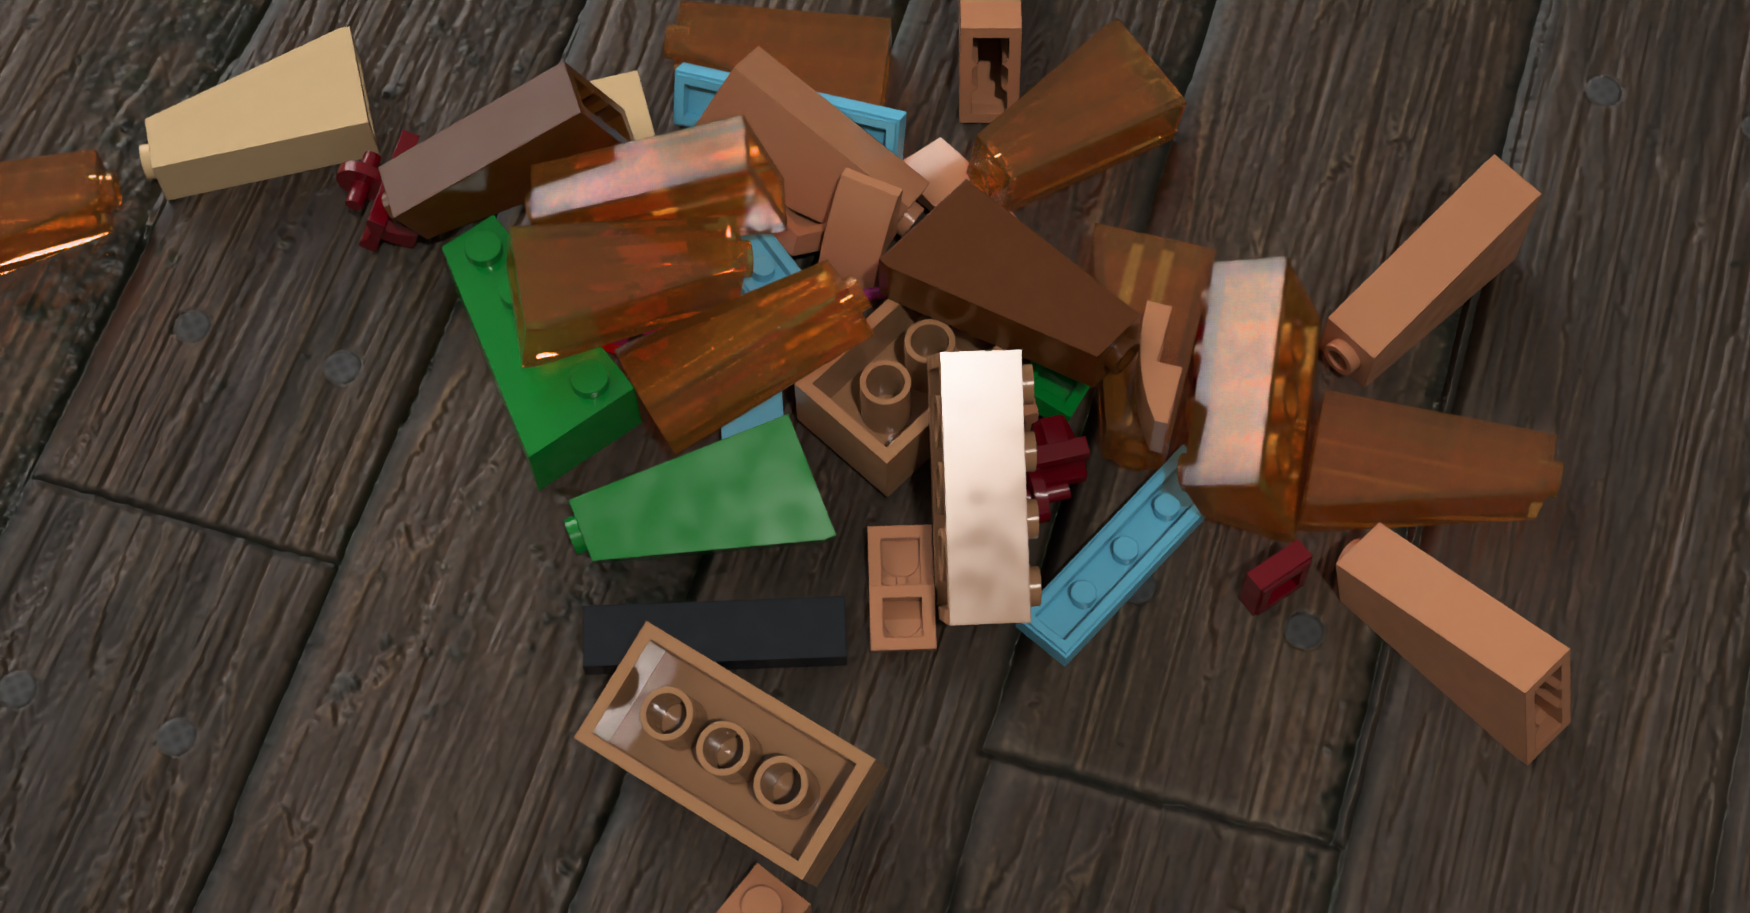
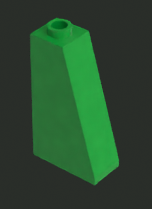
(713, 500)

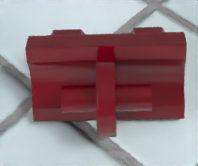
(364, 183)
(1059, 463)

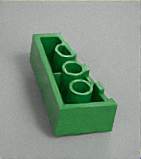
(558, 408)

